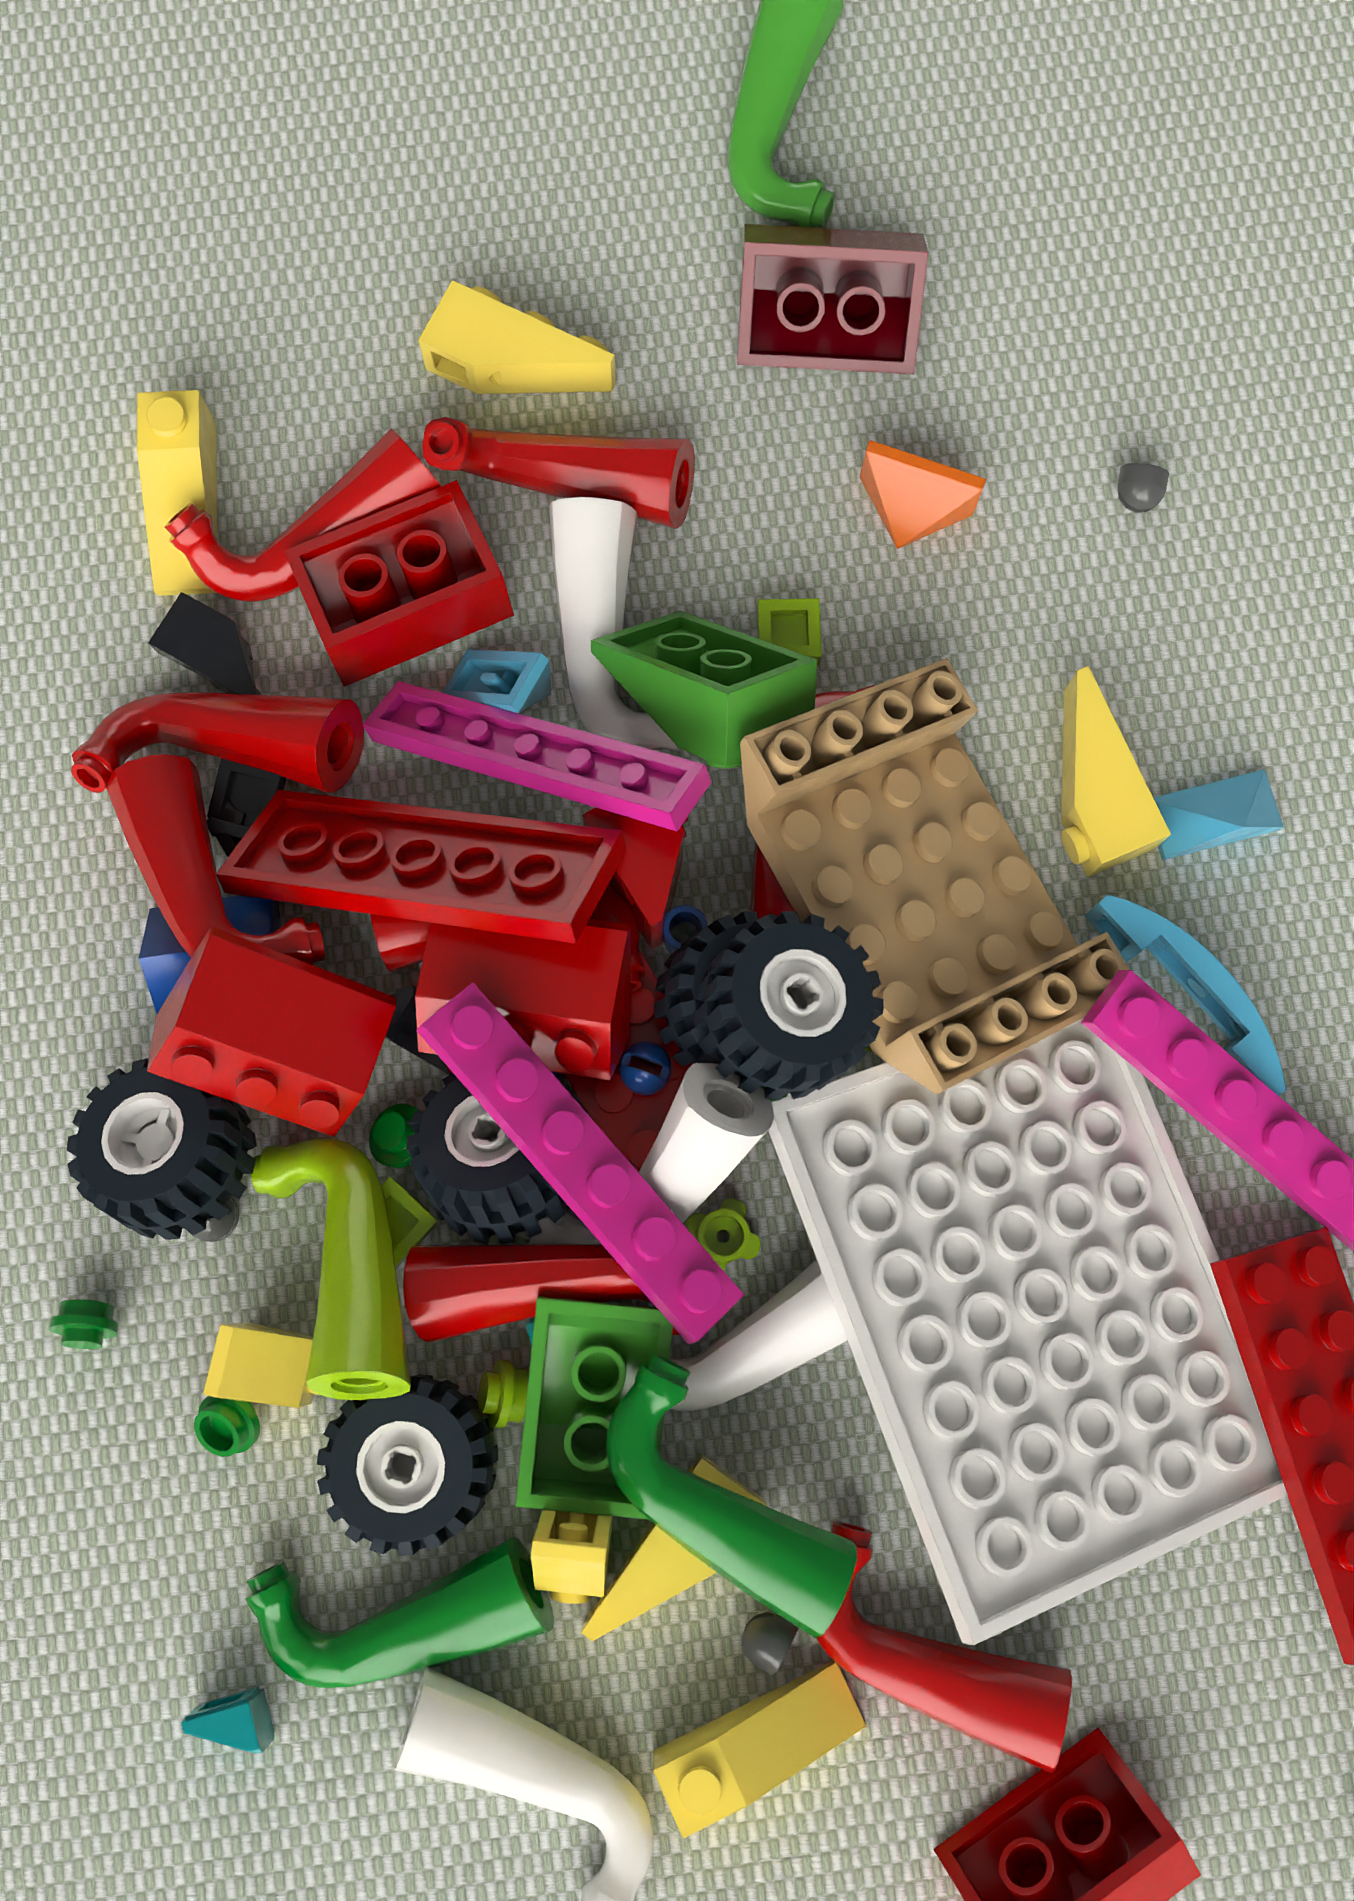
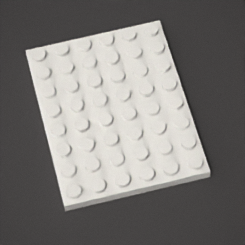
(1030, 1319)

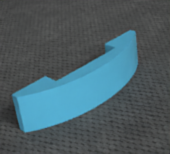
(1200, 976)

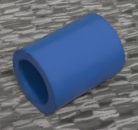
(679, 915)

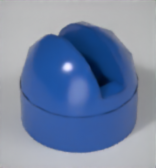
(639, 1080)

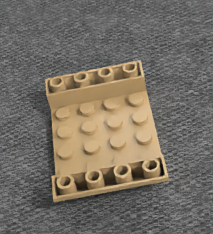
(903, 847)

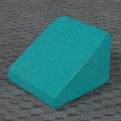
(233, 1721)

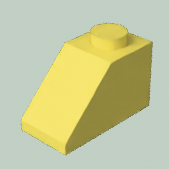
(260, 1365)

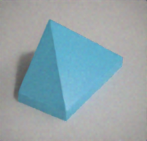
(501, 679)
(1218, 814)

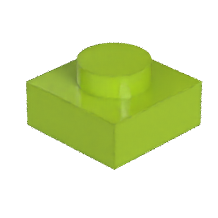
(791, 624)
(408, 1219)

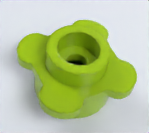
(729, 1218)

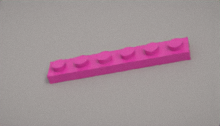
(540, 755)
(1227, 1100)
(581, 1163)

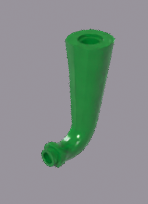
(763, 1552)
(454, 1618)

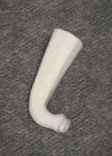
(591, 569)
(696, 1149)
(766, 1344)
(493, 1747)

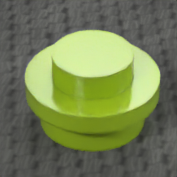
(503, 1394)

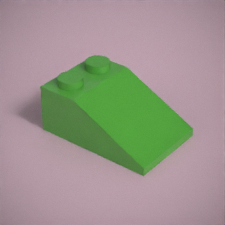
(708, 681)
(578, 1375)

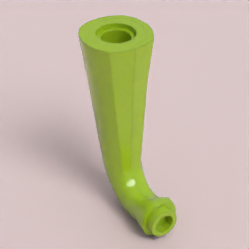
(359, 1318)

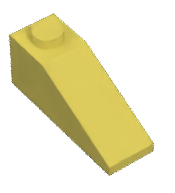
(175, 469)
(1104, 797)
(571, 1555)
(656, 1566)
(755, 1748)

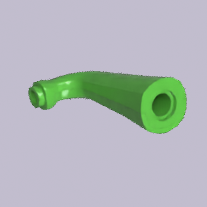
(774, 73)

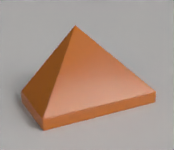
(916, 493)

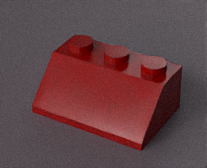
(400, 583)
(555, 994)
(270, 1032)
(1071, 1837)

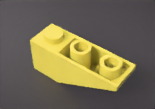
(506, 351)

